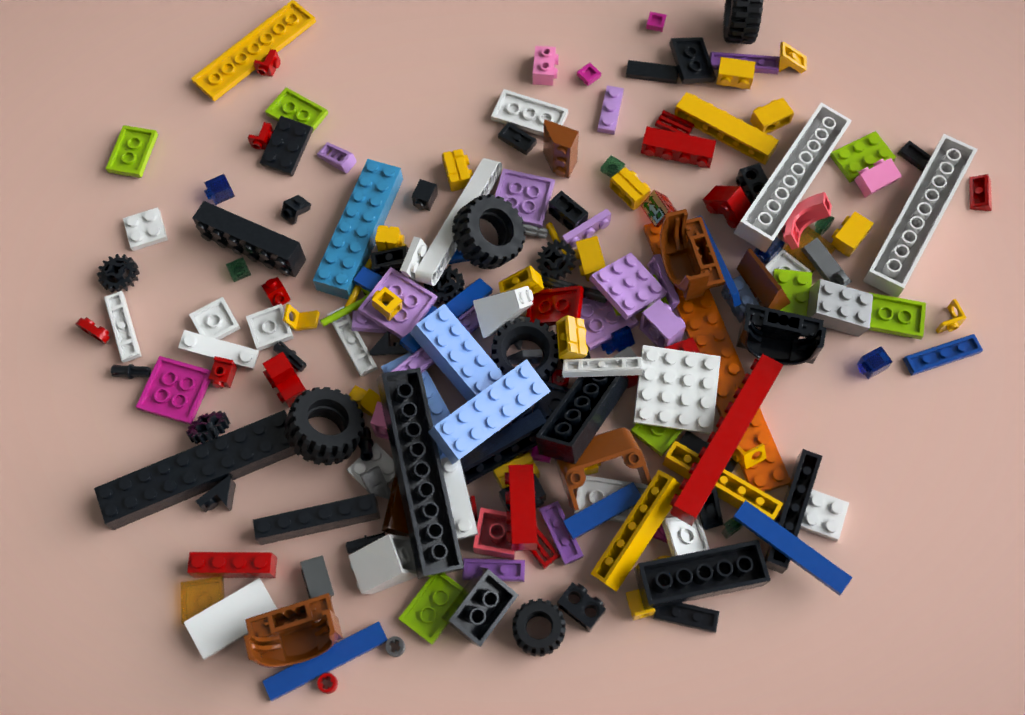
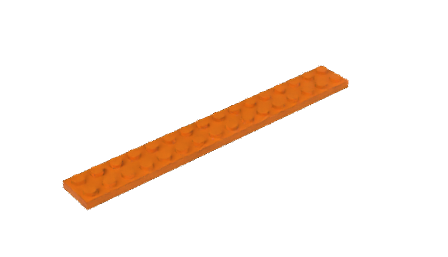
(711, 337)

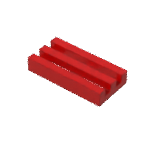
(675, 122)
(550, 560)

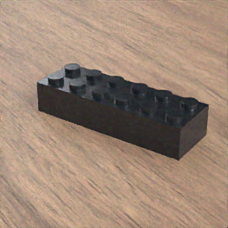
(249, 239)
(579, 417)
(701, 574)

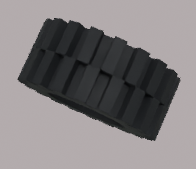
(530, 332)

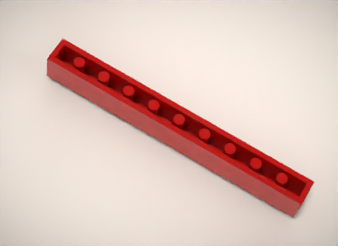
(726, 439)

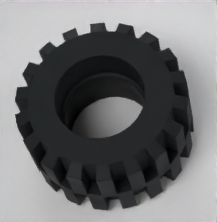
(545, 610)

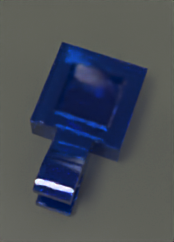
(620, 340)

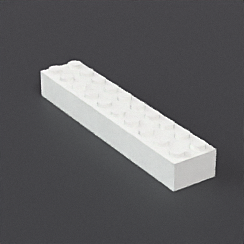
(792, 177)
(920, 216)

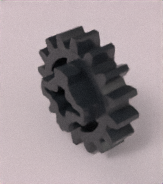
(554, 254)
(118, 273)
(448, 290)
(208, 427)

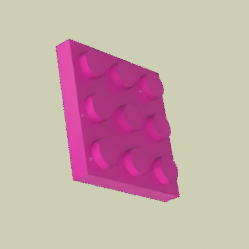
(174, 390)

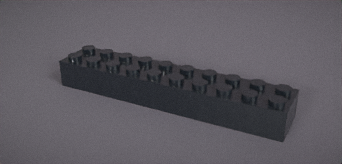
(193, 471)
(419, 473)

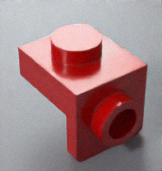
(270, 64)
(261, 141)
(276, 292)

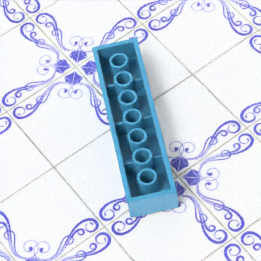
(357, 228)

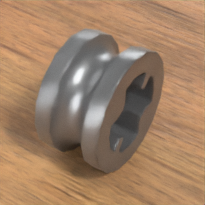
(401, 643)

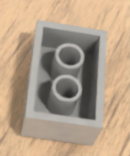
(840, 307)

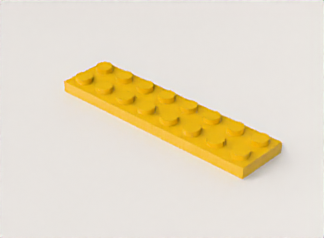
(239, 59)

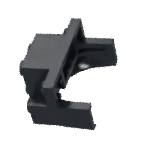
(780, 335)

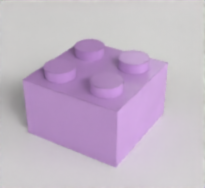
(662, 325)

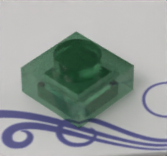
(612, 166)
(823, 225)
(238, 269)
(731, 527)

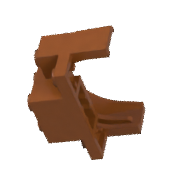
(692, 264)
(295, 631)

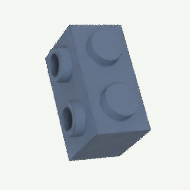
(745, 296)

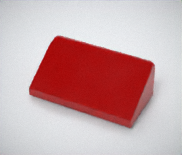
(980, 193)

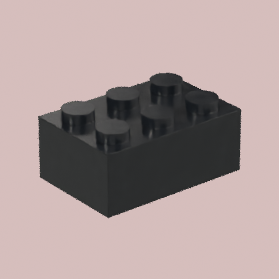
(480, 606)

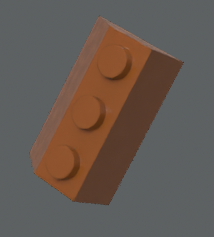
(560, 148)
(761, 282)

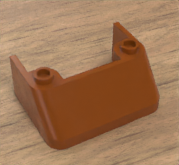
(601, 449)

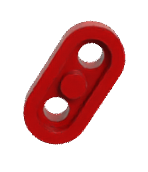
(87, 326)

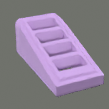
(346, 158)

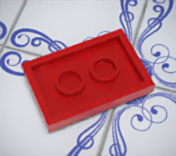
(556, 303)

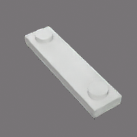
(122, 326)
(354, 345)
(214, 347)
(602, 367)
(459, 499)

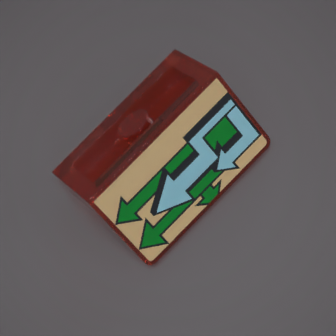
(656, 207)

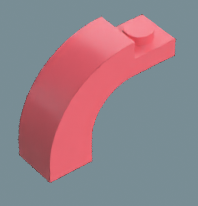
(804, 214)

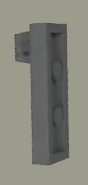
(825, 263)

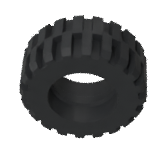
(742, 21)
(504, 220)
(318, 446)

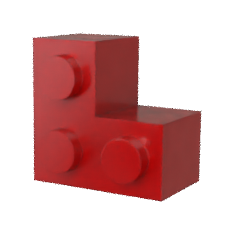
(728, 201)
(282, 375)

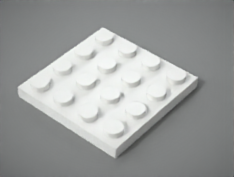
(677, 389)

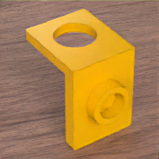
(302, 320)
(954, 323)
(745, 458)
(636, 606)

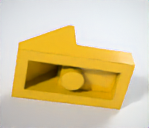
(791, 57)
(365, 399)

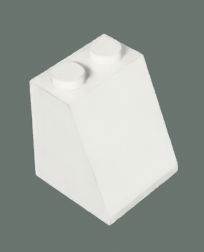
(500, 308)
(383, 564)

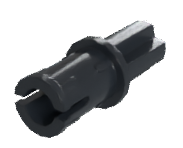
(291, 355)
(130, 371)
(365, 445)
(355, 545)

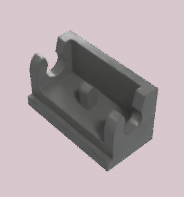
(316, 577)

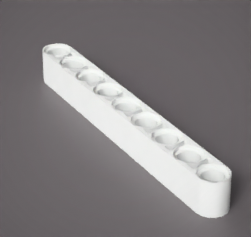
(443, 245)

